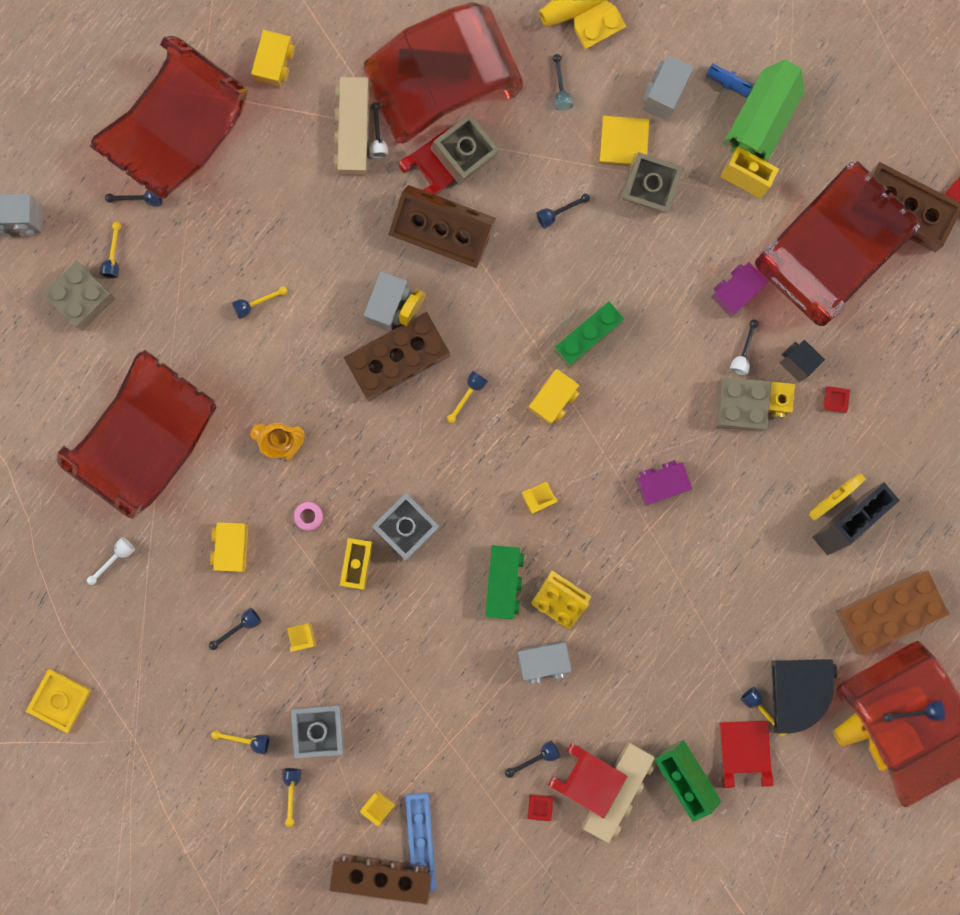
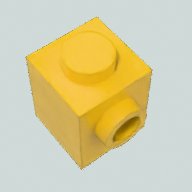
(781, 399)

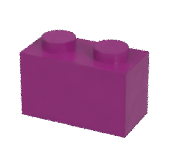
(739, 289)
(663, 483)

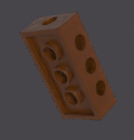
(922, 201)
(433, 238)
(401, 341)
(344, 881)

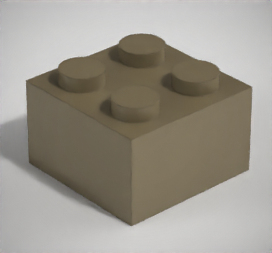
(464, 149)
(651, 182)
(79, 296)
(743, 404)

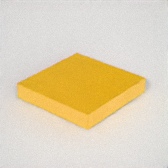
(623, 138)
(58, 701)

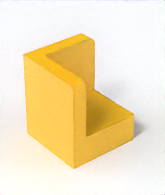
(539, 498)
(301, 637)
(377, 808)

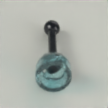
(562, 99)

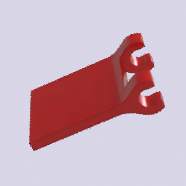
(429, 166)
(745, 750)
(591, 782)

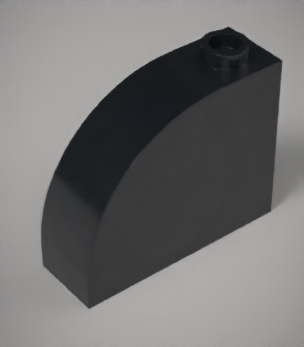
(856, 519)
(801, 692)

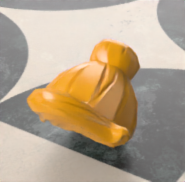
(278, 439)

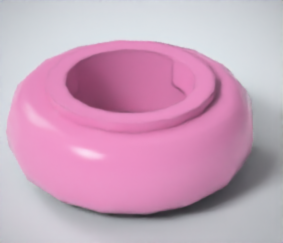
(308, 526)

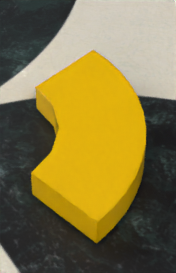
(411, 307)
(837, 496)

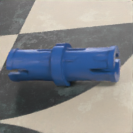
(729, 80)

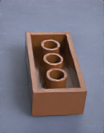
(892, 612)

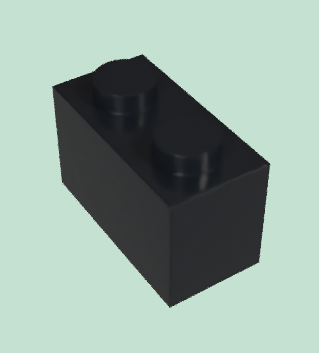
(801, 360)

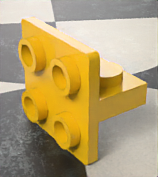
(561, 600)

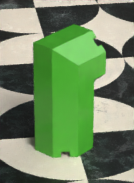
(767, 110)

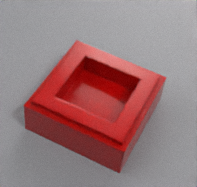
(836, 399)
(540, 807)

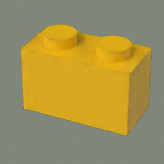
(272, 58)
(749, 172)
(553, 397)
(229, 547)
(356, 564)

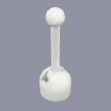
(122, 549)

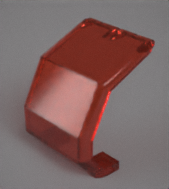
(441, 68)
(174, 121)
(837, 243)
(140, 437)
(916, 750)

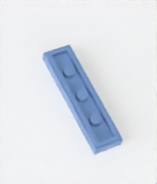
(420, 832)

